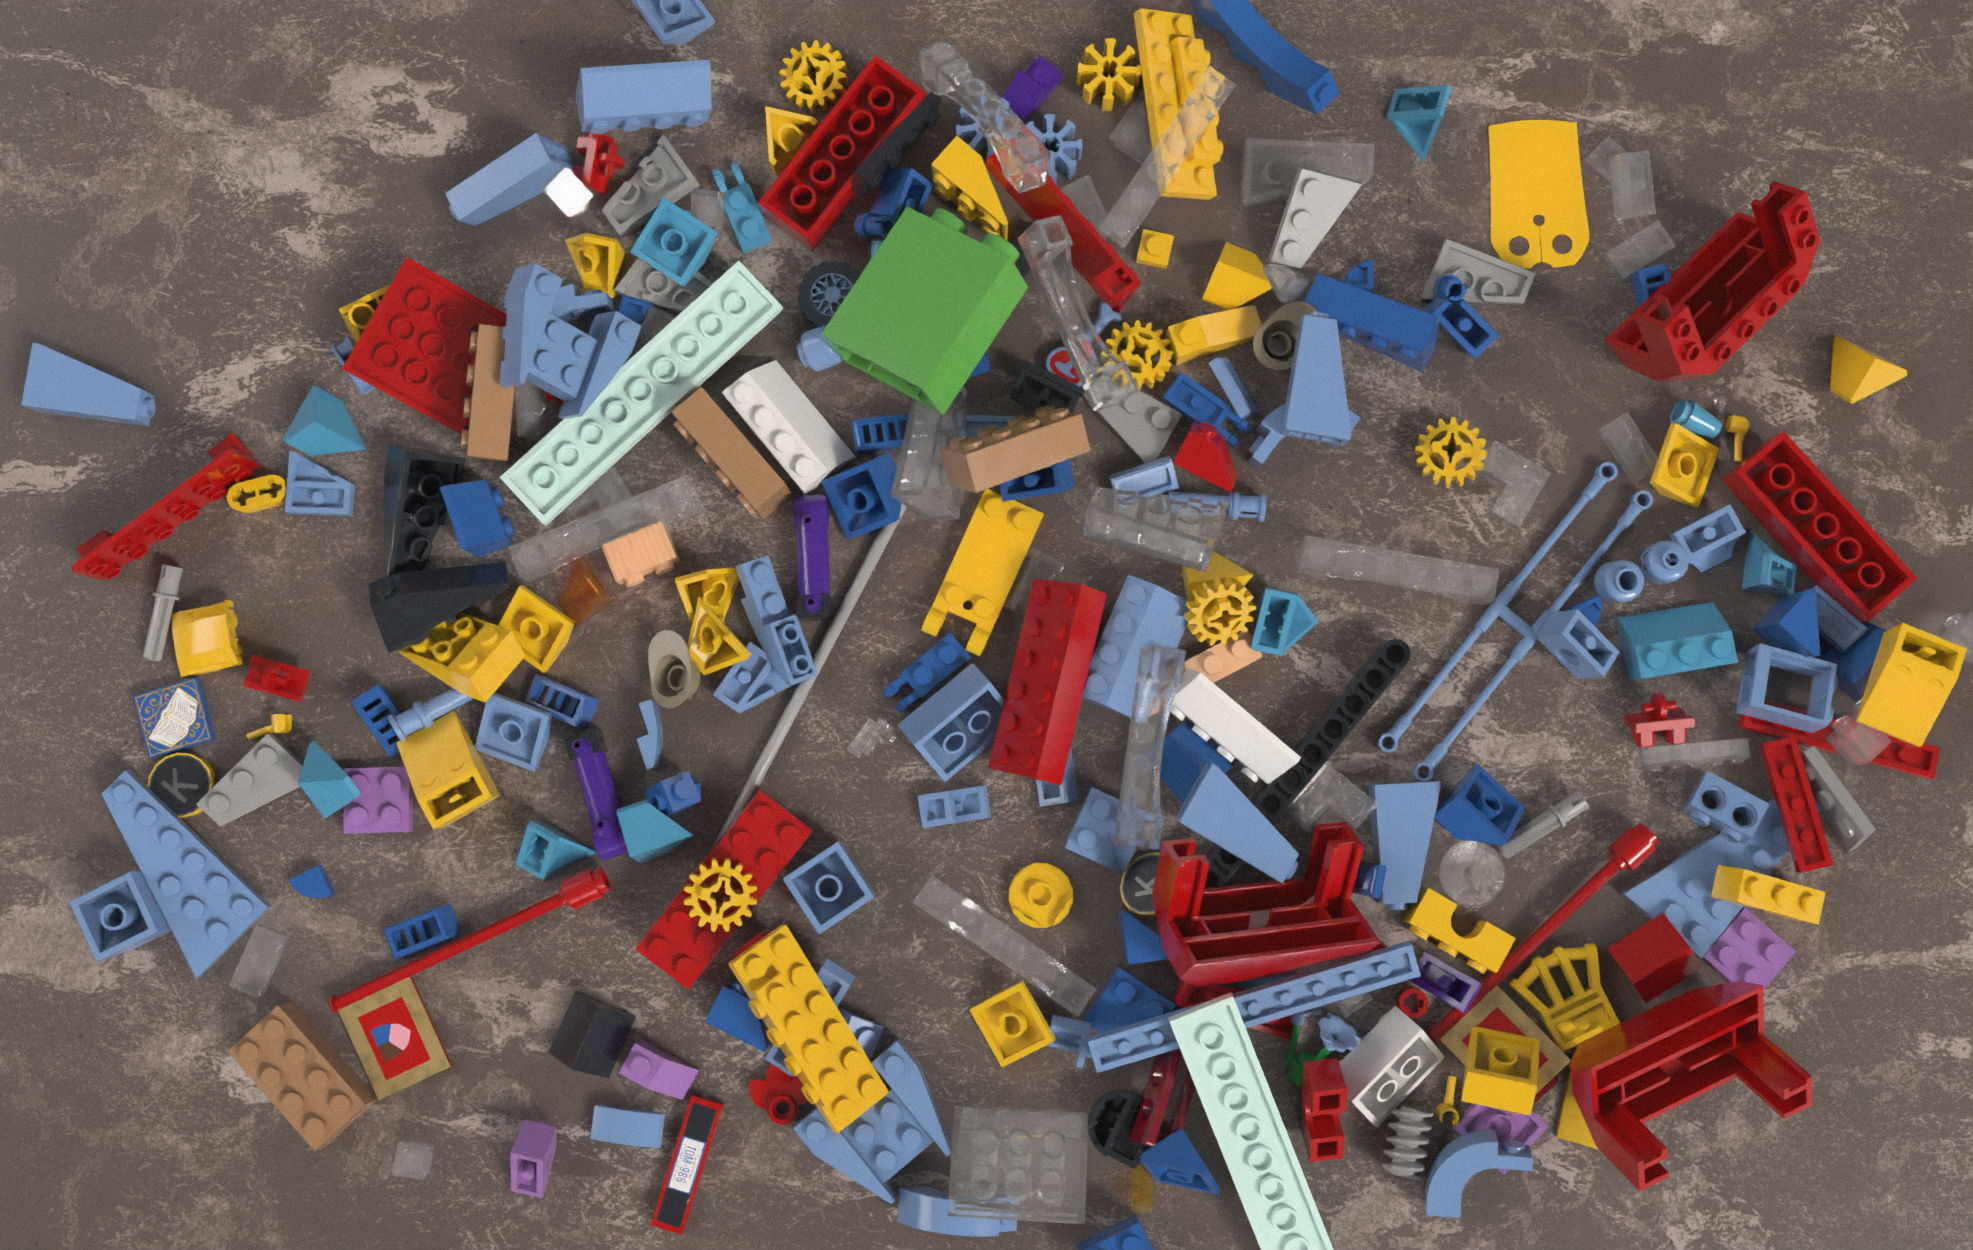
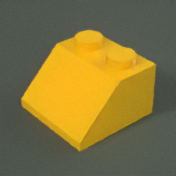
(1501, 1070)

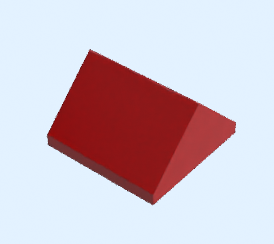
(1654, 957)

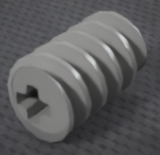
(1407, 1142)

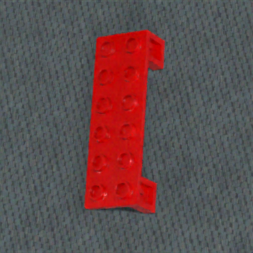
(1090, 252)
(107, 554)

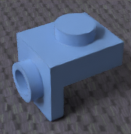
(864, 1030)
(1071, 1036)

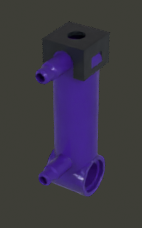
(813, 567)
(599, 791)

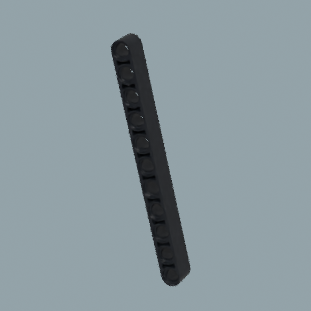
(1325, 745)

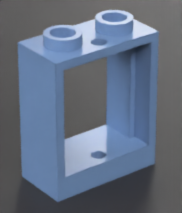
(1755, 680)

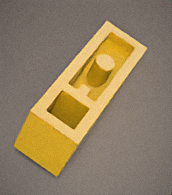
(1212, 333)

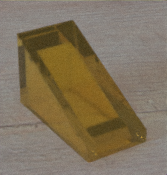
(1141, 1190)

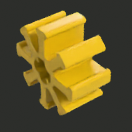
(1096, 65)

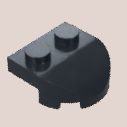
(1112, 1125)

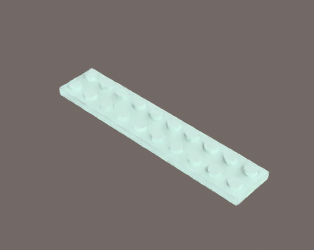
(642, 393)
(1248, 1126)

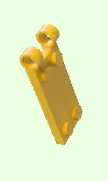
(985, 567)

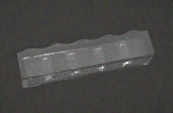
(1695, 754)

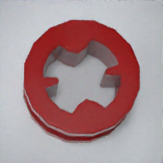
(1418, 994)

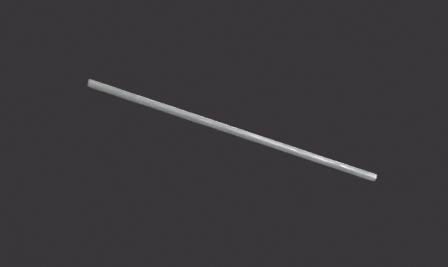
(819, 659)

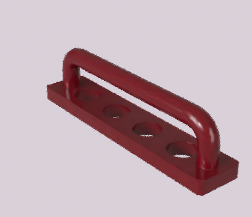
(1156, 1096)

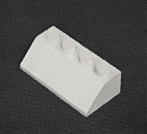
(788, 426)
(1232, 728)

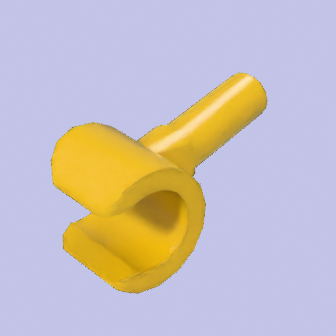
(1739, 426)
(279, 724)
(1448, 1102)

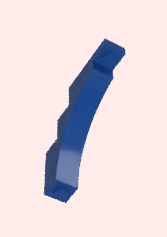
(1281, 65)

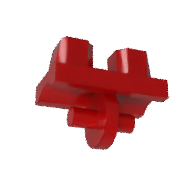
(599, 161)
(277, 678)
(1659, 716)

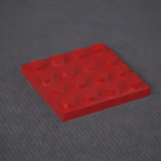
(421, 343)

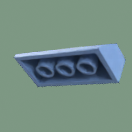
(644, 96)
(1139, 619)

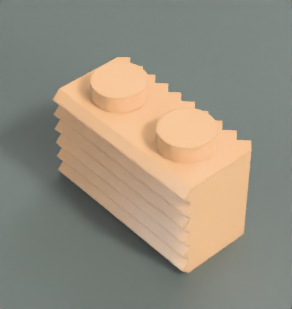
(641, 554)

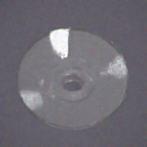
(1487, 878)

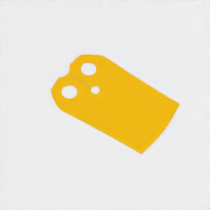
(1533, 174)

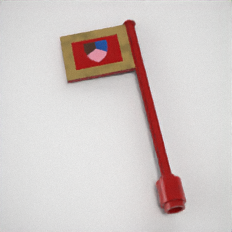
(1494, 1009)
(388, 1013)

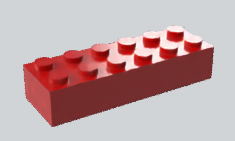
(820, 176)
(1818, 527)
(1047, 680)
(761, 839)

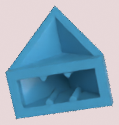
(1417, 114)
(323, 426)
(1766, 570)
(1280, 621)
(325, 781)
(649, 831)
(549, 850)

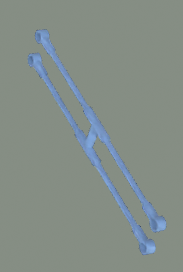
(1500, 609)

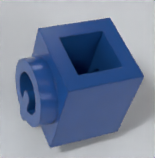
(675, 794)

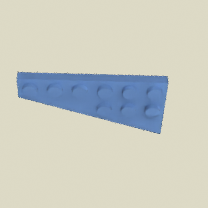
(1686, 884)
(194, 887)

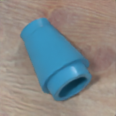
(1695, 419)

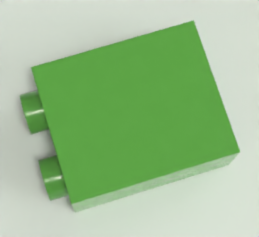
(927, 307)

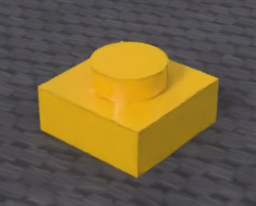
(1154, 249)

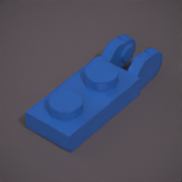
(1203, 406)
(929, 670)

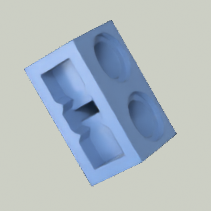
(1727, 800)

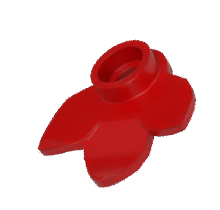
(775, 1089)

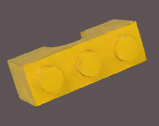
(1768, 894)
(1483, 946)

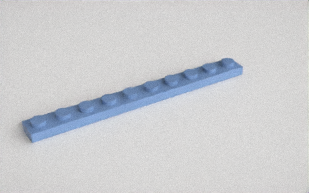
(1265, 1003)

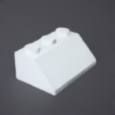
(1388, 1065)

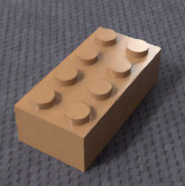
(490, 404)
(725, 446)
(1014, 448)
(302, 1075)

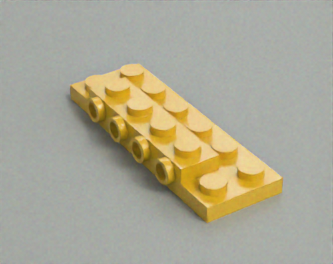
(1170, 69)
(808, 1028)

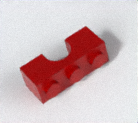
(1322, 1101)

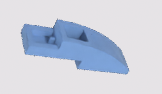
(774, 627)

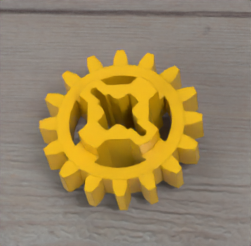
(802, 78)
(1142, 342)
(1464, 453)
(1219, 611)
(736, 896)

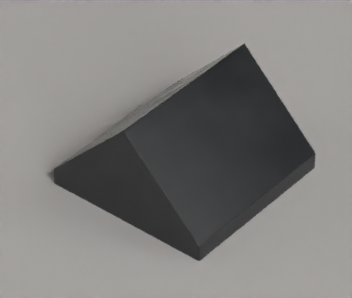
(591, 1035)

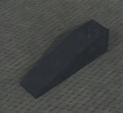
(415, 504)
(418, 601)

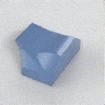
(1710, 538)

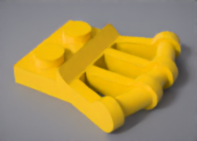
(1579, 1015)

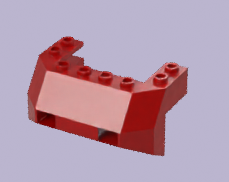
(1722, 291)
(1261, 926)
(1673, 1058)

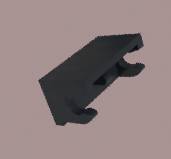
(1041, 388)

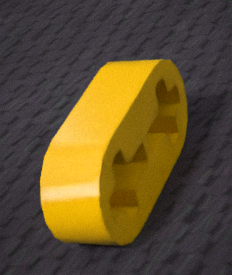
(258, 487)

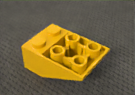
(963, 179)
(468, 655)
(1909, 683)
(446, 771)

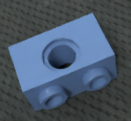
(1577, 644)

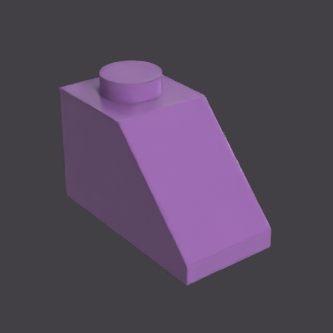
(658, 1070)
(532, 1158)

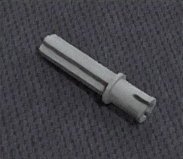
(165, 595)
(1543, 824)

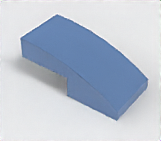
(651, 744)
(954, 806)
(627, 1126)

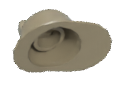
(1277, 337)
(671, 670)

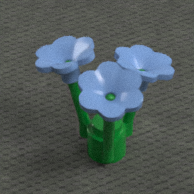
(1334, 1032)

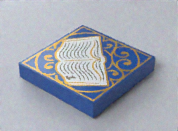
(174, 718)

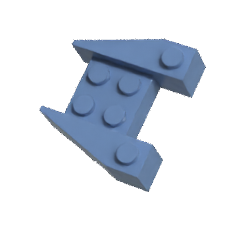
(553, 351)
(886, 1133)

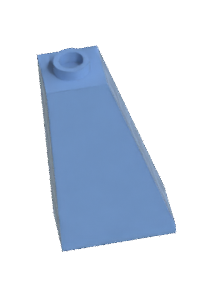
(508, 180)
(74, 389)
(1316, 389)
(1233, 823)
(1402, 836)

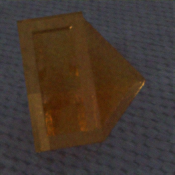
(585, 592)

